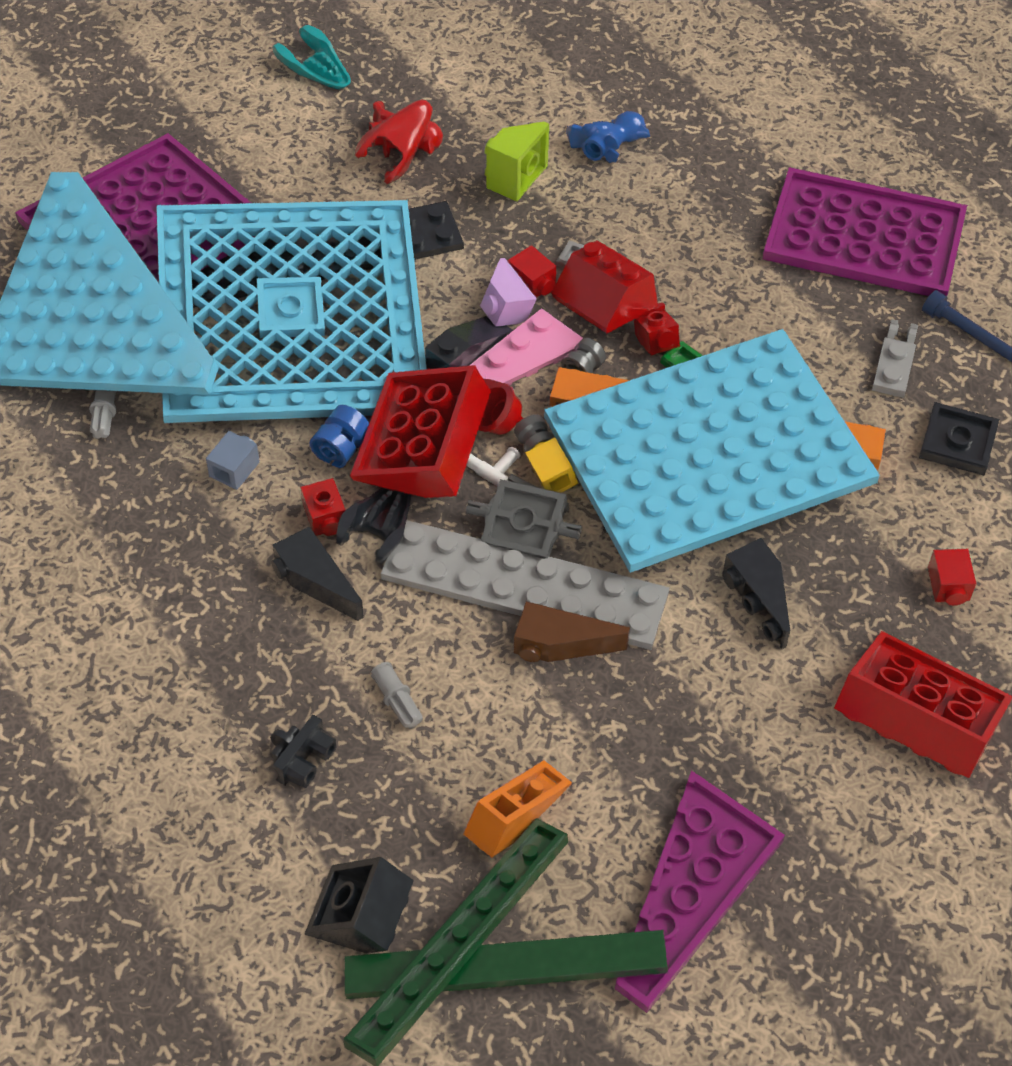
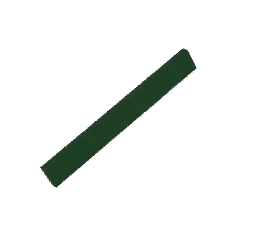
(454, 943)
(523, 963)

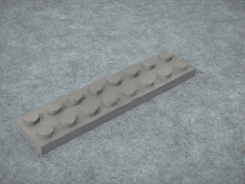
(506, 579)

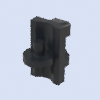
(294, 748)

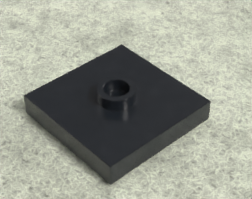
(959, 438)

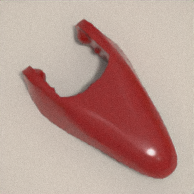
(402, 130)

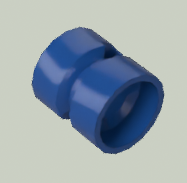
(339, 436)

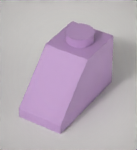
(507, 297)

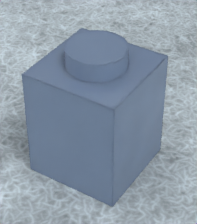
(233, 460)

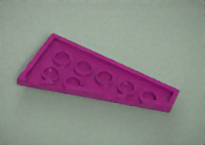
(701, 873)

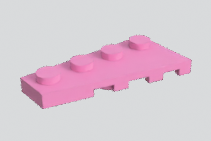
(527, 349)

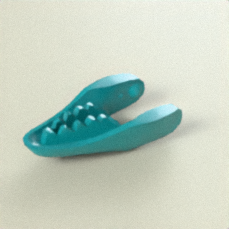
(322, 66)

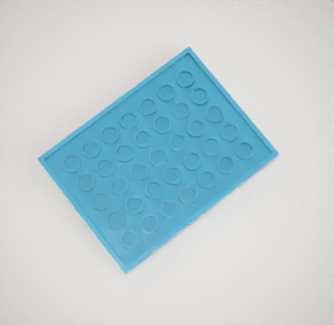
(709, 449)

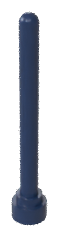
(938, 306)

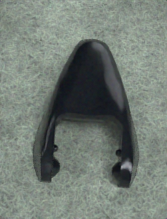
(379, 514)

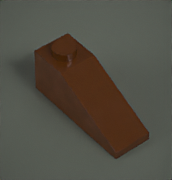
(562, 635)

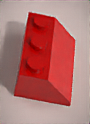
(605, 287)

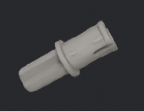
(102, 412)
(396, 695)

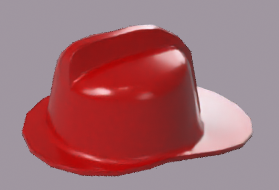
(502, 409)

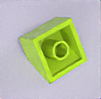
(516, 158)

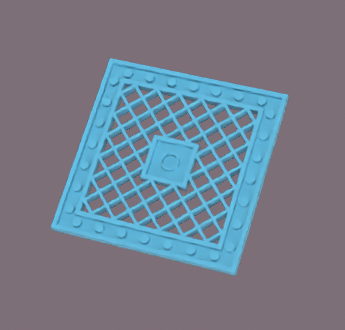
(292, 304)

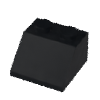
(361, 905)

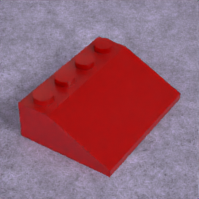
(423, 431)
(920, 706)

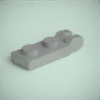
(895, 362)

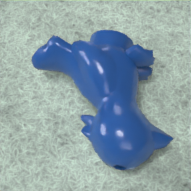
(604, 138)

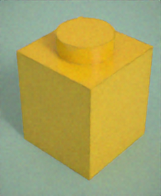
(552, 466)

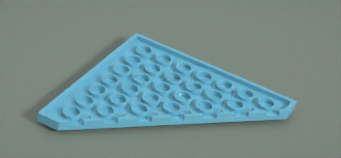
(89, 308)

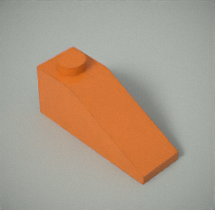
(512, 808)

